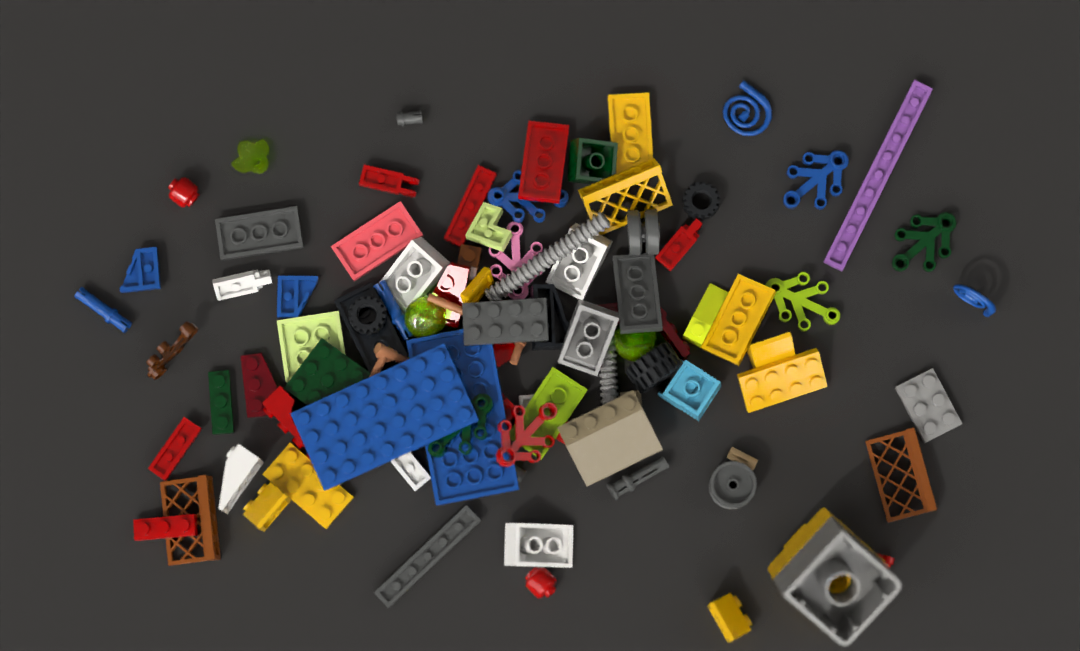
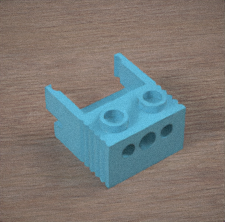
(691, 390)

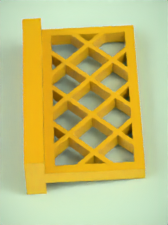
(621, 181)

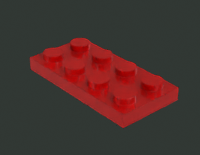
(543, 162)

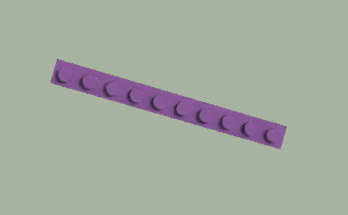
(878, 175)

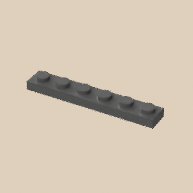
(427, 556)

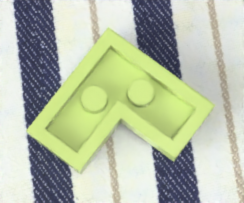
(484, 228)

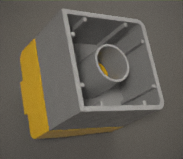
(833, 577)

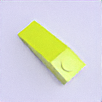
(705, 315)

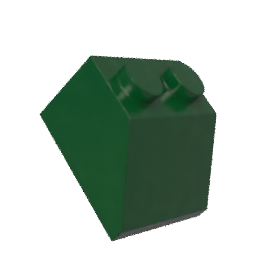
(591, 160)

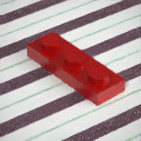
(174, 449)
(165, 527)

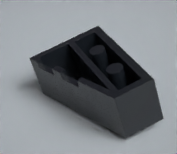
(556, 319)

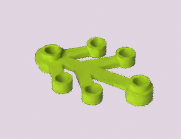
(799, 299)

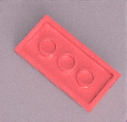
(376, 241)

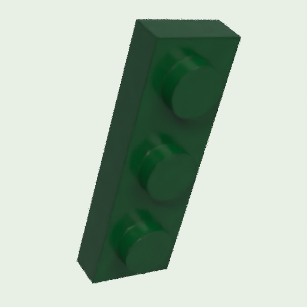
(221, 402)

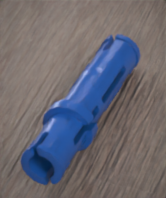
(392, 308)
(109, 314)

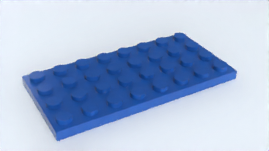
(384, 417)
(478, 474)

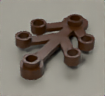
(168, 352)

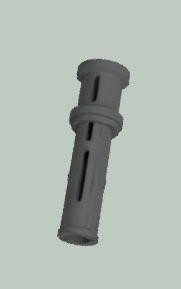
(628, 482)

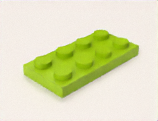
(560, 391)

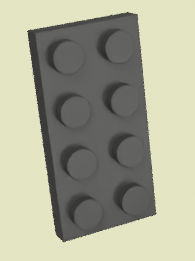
(259, 233)
(637, 293)
(505, 321)

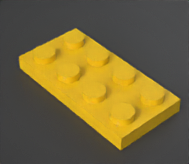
(630, 128)
(738, 319)
(782, 380)
(299, 481)

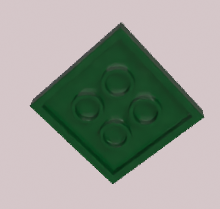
(324, 373)

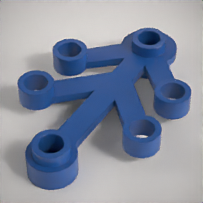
(818, 177)
(508, 197)

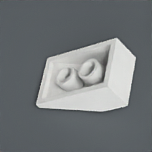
(578, 270)
(415, 272)
(238, 473)
(538, 545)

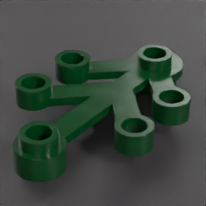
(927, 240)
(466, 432)

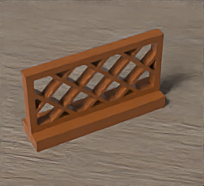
(919, 470)
(207, 515)

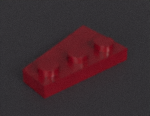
(257, 383)

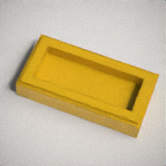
(477, 286)

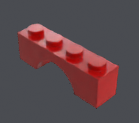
(280, 406)

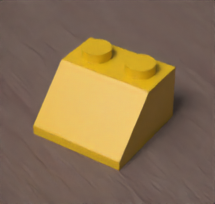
(771, 350)
(266, 506)
(729, 617)

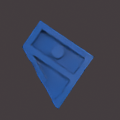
(143, 272)
(293, 294)

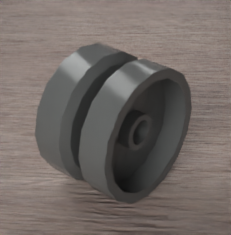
(643, 232)
(723, 494)

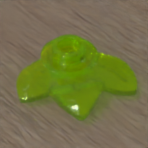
(249, 155)

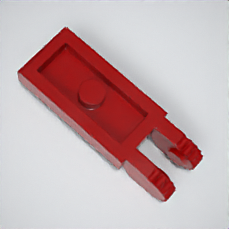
(386, 181)

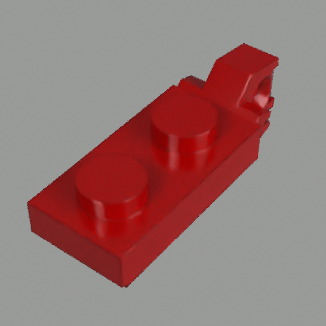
(679, 245)

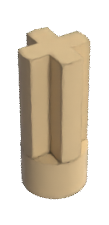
(739, 456)

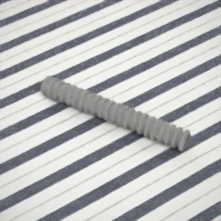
(547, 258)
(608, 375)

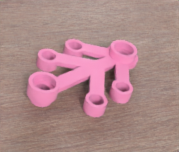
(516, 260)

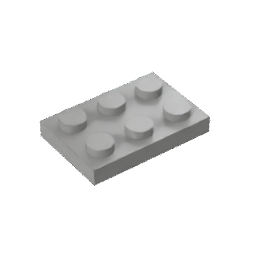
(928, 405)

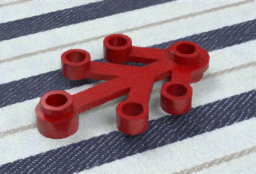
(522, 436)

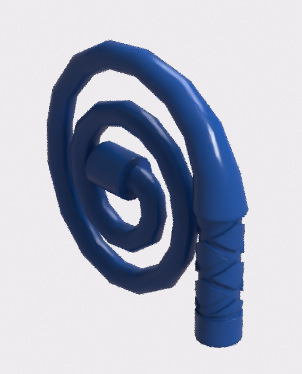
(745, 114)
(973, 297)

